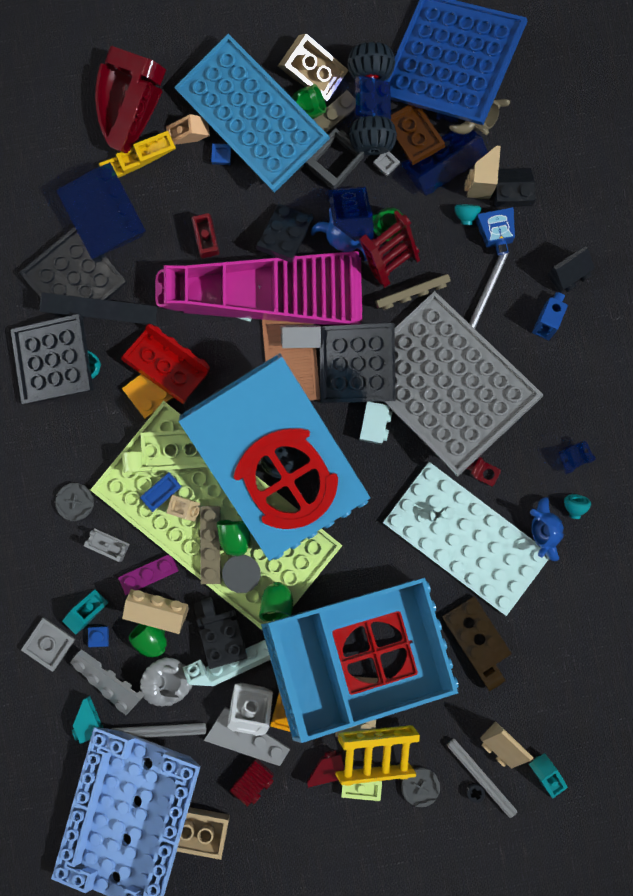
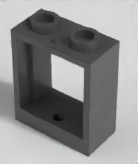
(325, 175)

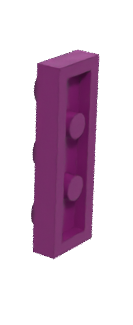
(148, 574)

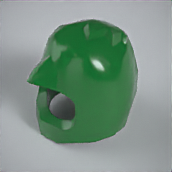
(310, 100)
(384, 220)
(233, 537)
(276, 599)
(148, 640)

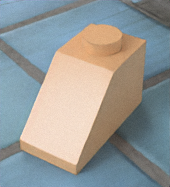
(188, 129)

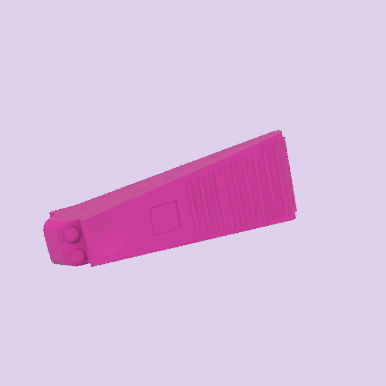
(308, 290)

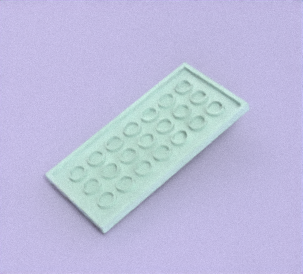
(466, 538)

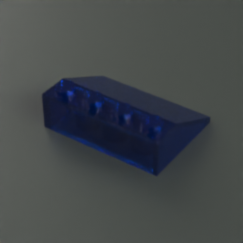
(101, 211)

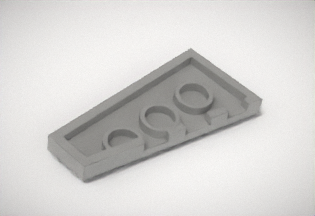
(105, 681)
(260, 747)

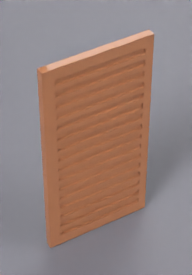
(300, 360)

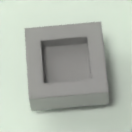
(386, 163)

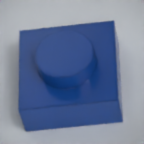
(221, 154)
(98, 636)

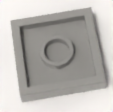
(48, 644)

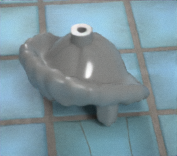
(164, 682)

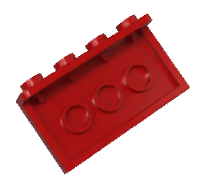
(166, 363)

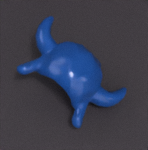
(336, 237)
(546, 530)

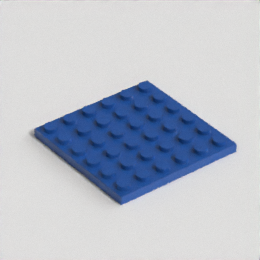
(455, 58)

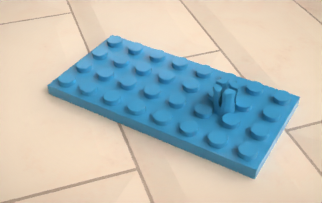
(252, 113)

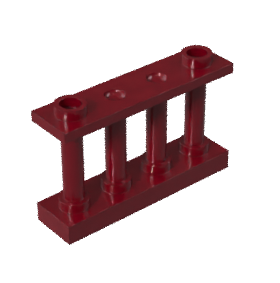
(374, 252)

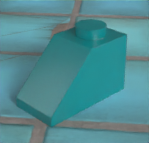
(84, 612)
(86, 721)
(548, 775)

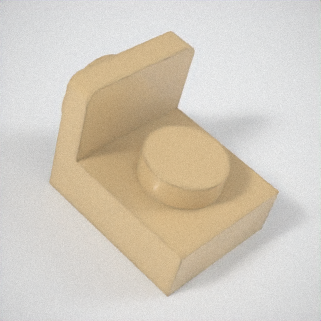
(183, 508)

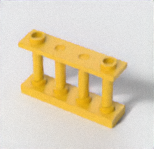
(369, 739)

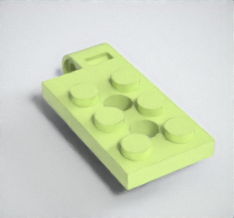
(154, 453)

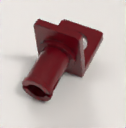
(478, 468)

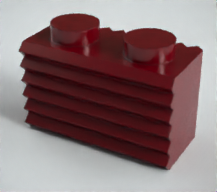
(205, 235)
(252, 782)

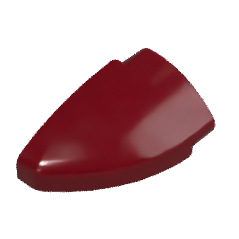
(126, 96)

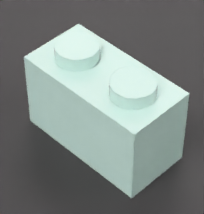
(375, 422)

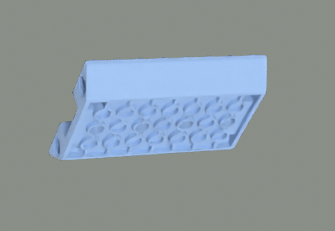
(106, 811)

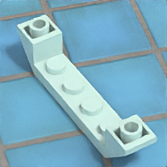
(200, 675)

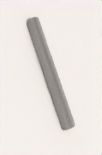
(165, 730)
(482, 778)

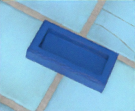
(160, 492)

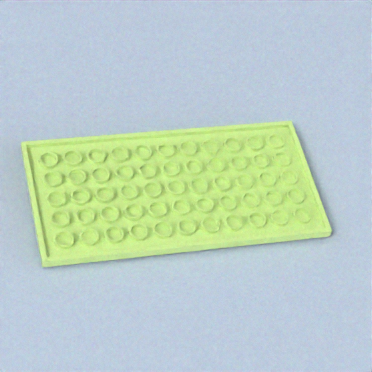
(182, 537)

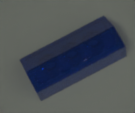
(458, 155)
(352, 212)

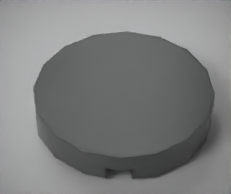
(74, 502)
(241, 574)
(422, 789)

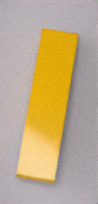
(141, 154)

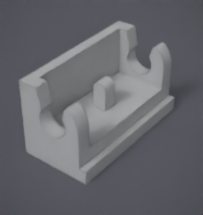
(301, 336)
(107, 545)

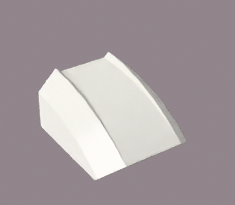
(250, 709)

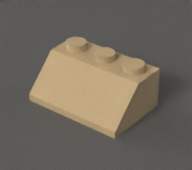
(484, 176)
(155, 611)
(204, 833)

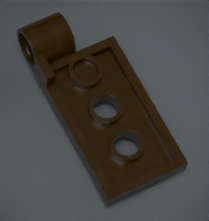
(483, 656)

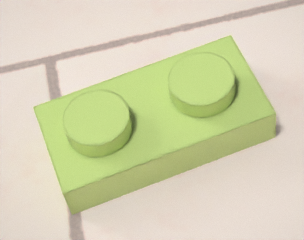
(363, 791)

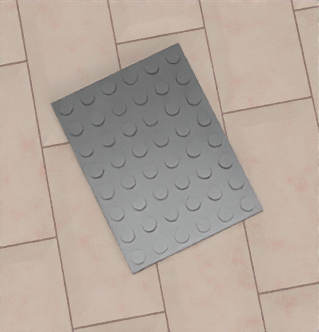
(454, 384)

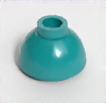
(467, 213)
(576, 505)

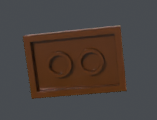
(416, 134)

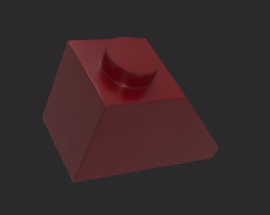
(326, 769)

